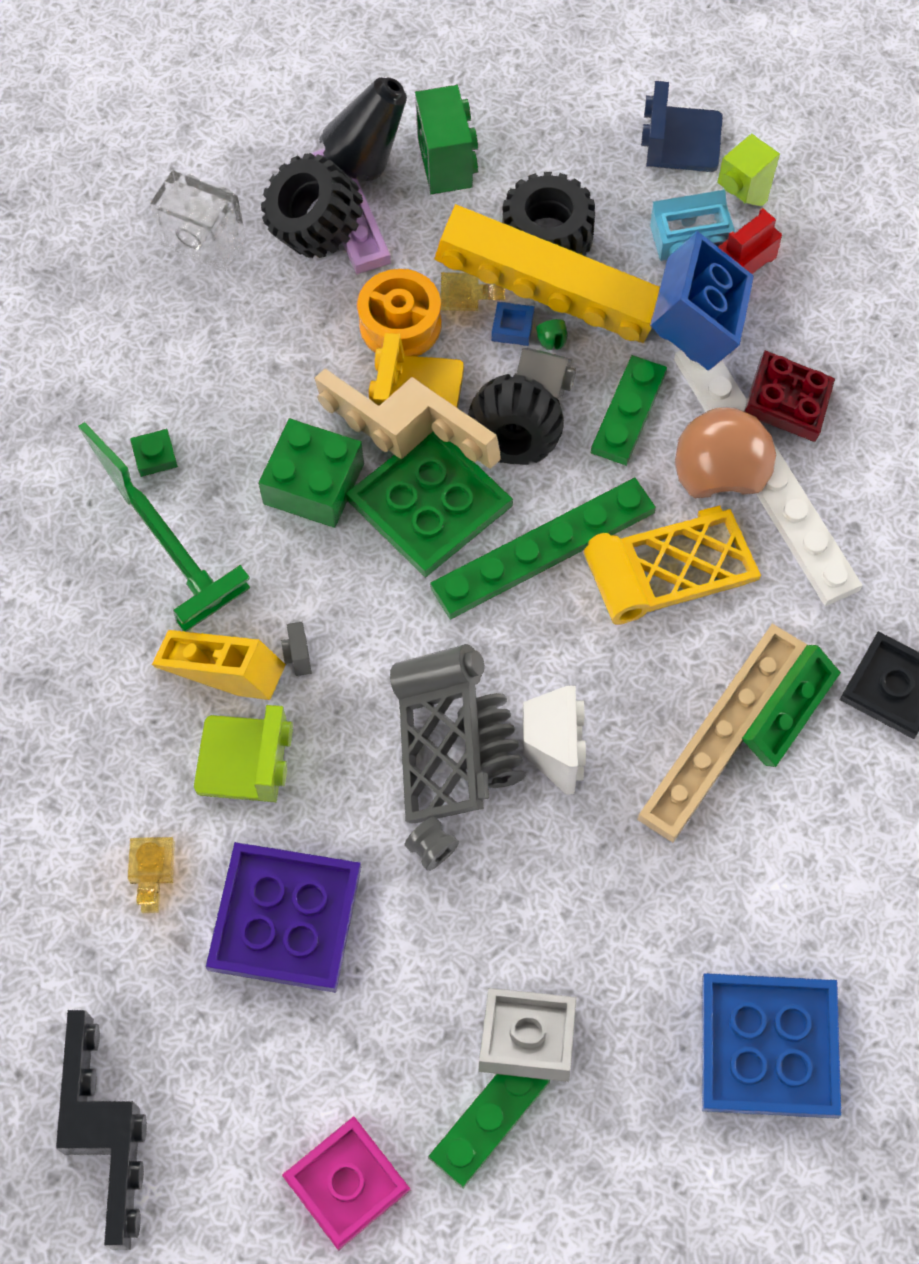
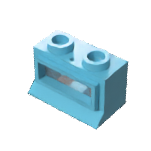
(680, 217)

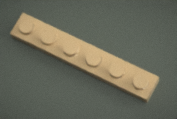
(720, 734)

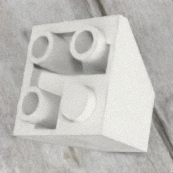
(555, 736)

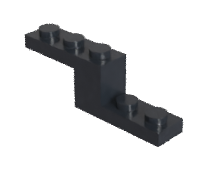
(101, 1129)

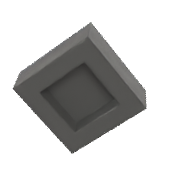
(296, 649)

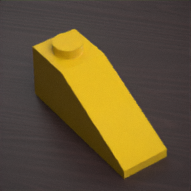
(222, 662)

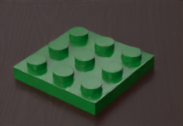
(429, 502)

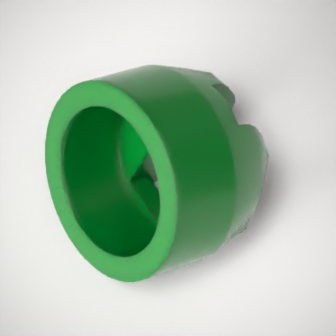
(552, 334)

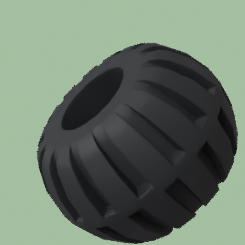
(521, 416)

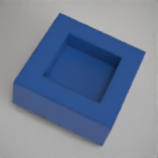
(513, 323)

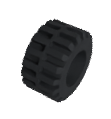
(294, 192)
(556, 199)

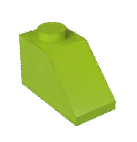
(749, 170)

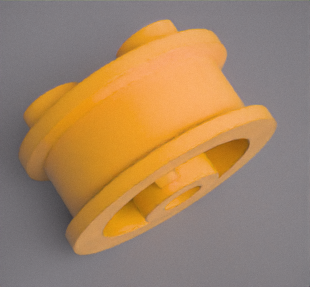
(403, 305)

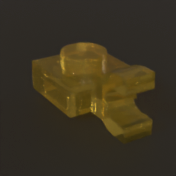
(462, 292)
(148, 866)

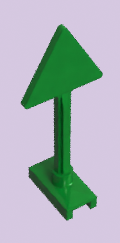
(208, 595)

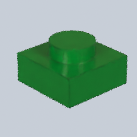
(153, 452)

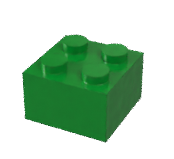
(446, 139)
(311, 472)

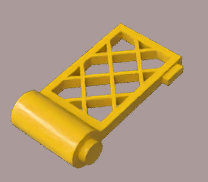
(622, 576)

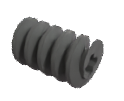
(493, 746)

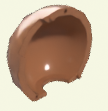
(724, 453)

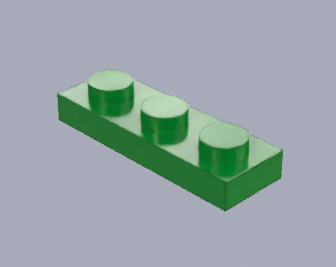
(628, 410)
(791, 705)
(485, 1125)

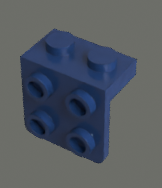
(680, 135)

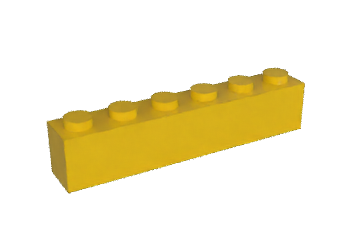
(548, 274)

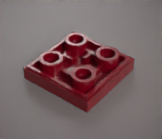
(789, 396)

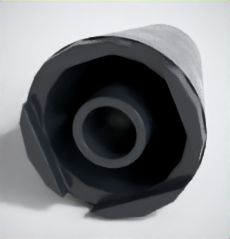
(365, 131)

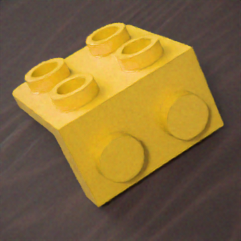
(394, 369)

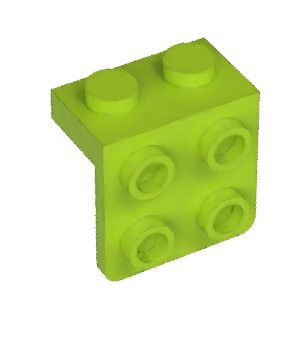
(243, 756)

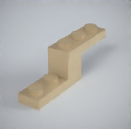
(407, 419)

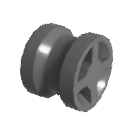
(431, 843)

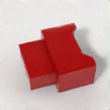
(754, 242)

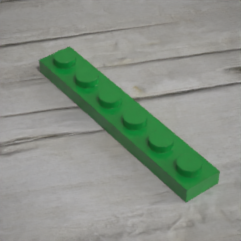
(541, 548)

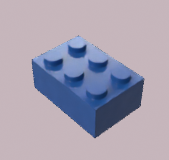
(702, 301)

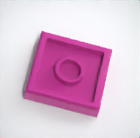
(346, 1183)

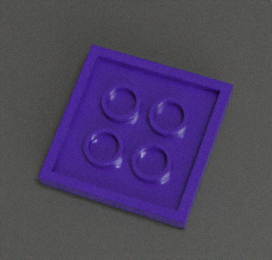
(284, 917)

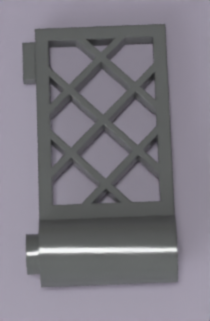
(439, 680)

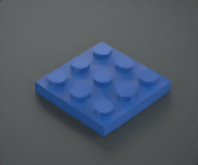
(770, 1046)

